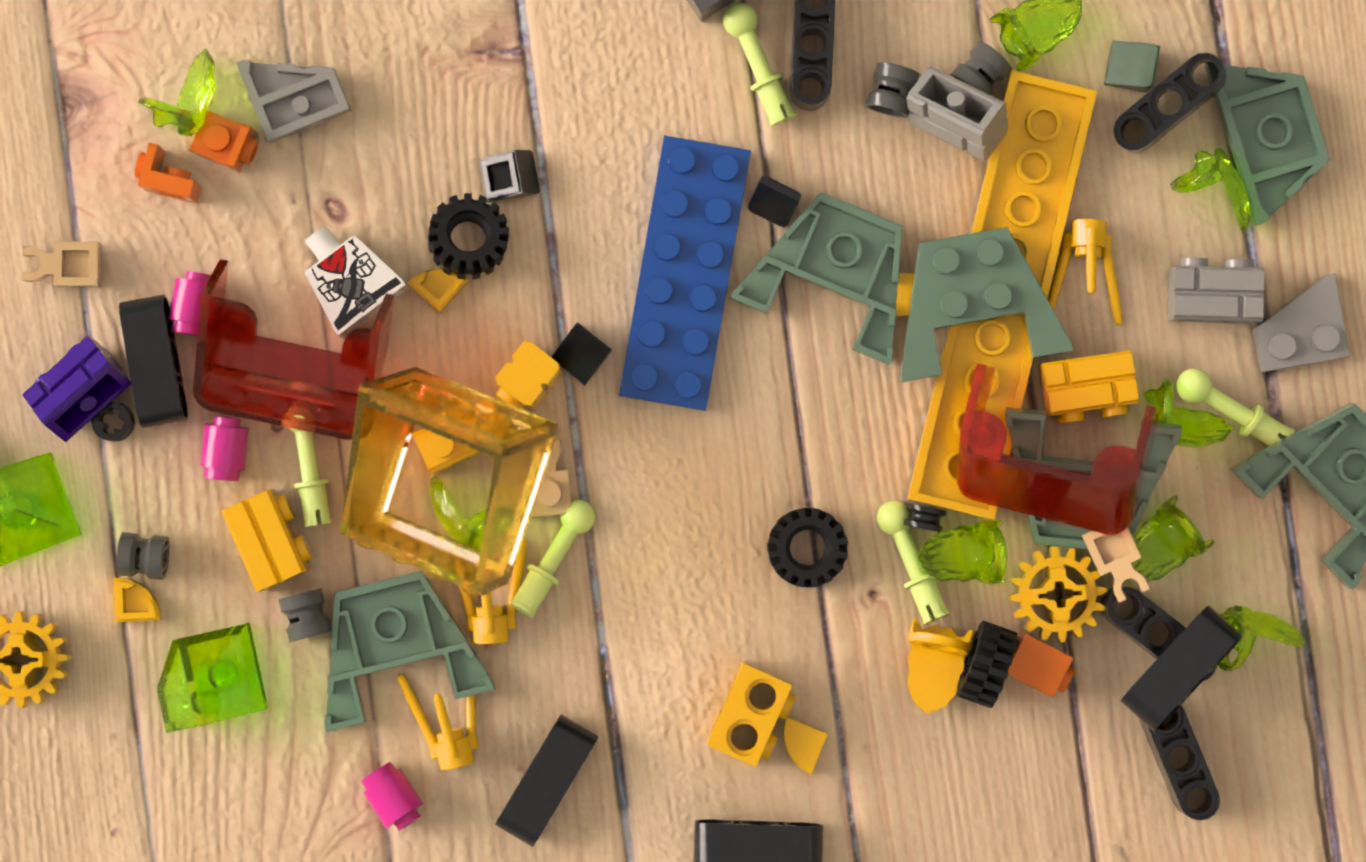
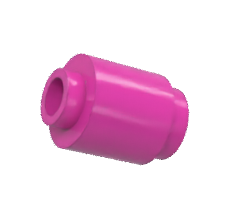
(186, 303)
(224, 448)
(392, 796)

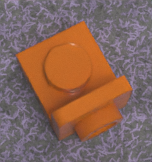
(225, 142)
(171, 183)

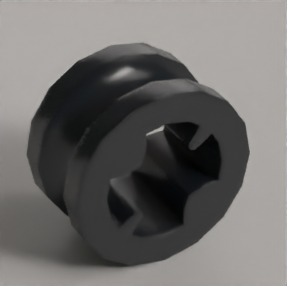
(125, 415)
(925, 517)

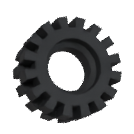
(472, 211)
(832, 559)
(987, 664)

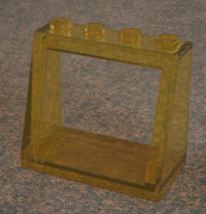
(381, 434)

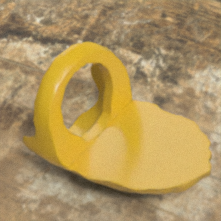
(935, 664)

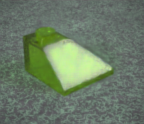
(33, 508)
(211, 679)

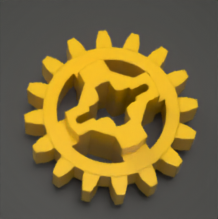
(1057, 614)
(22, 641)

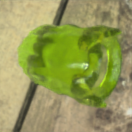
(1036, 27)
(192, 101)
(1210, 170)
(1198, 427)
(464, 531)
(1167, 541)
(966, 553)
(1255, 623)

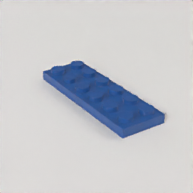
(684, 273)

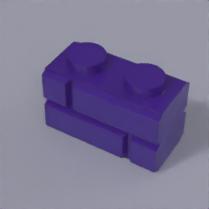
(76, 388)

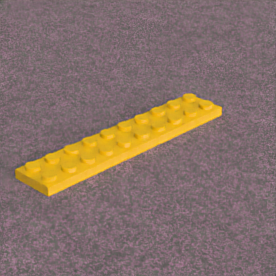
(1030, 193)

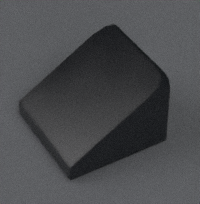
(509, 175)
(774, 201)
(581, 353)

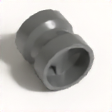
(982, 68)
(892, 89)
(143, 556)
(305, 615)

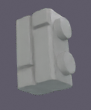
(957, 113)
(1215, 293)

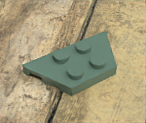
(1269, 134)

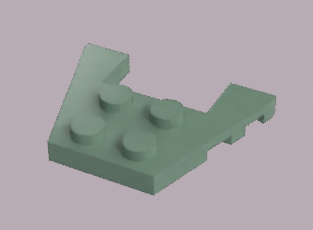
(844, 253)
(971, 282)
(1027, 439)
(1333, 461)
(389, 627)

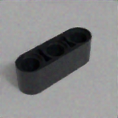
(812, 65)
(1192, 98)
(153, 361)
(1139, 621)
(1181, 668)
(1192, 774)
(546, 780)
(757, 841)

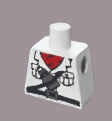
(349, 280)

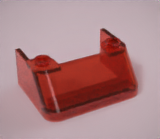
(281, 379)
(1093, 502)

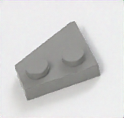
(292, 96)
(1304, 330)

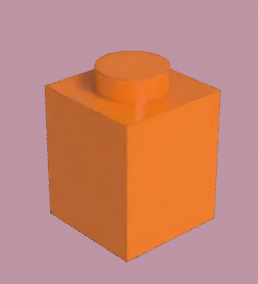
(1040, 666)

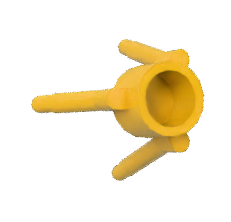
(1090, 242)
(489, 621)
(452, 747)

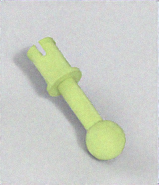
(741, 21)
(1196, 387)
(312, 489)
(577, 520)
(922, 585)

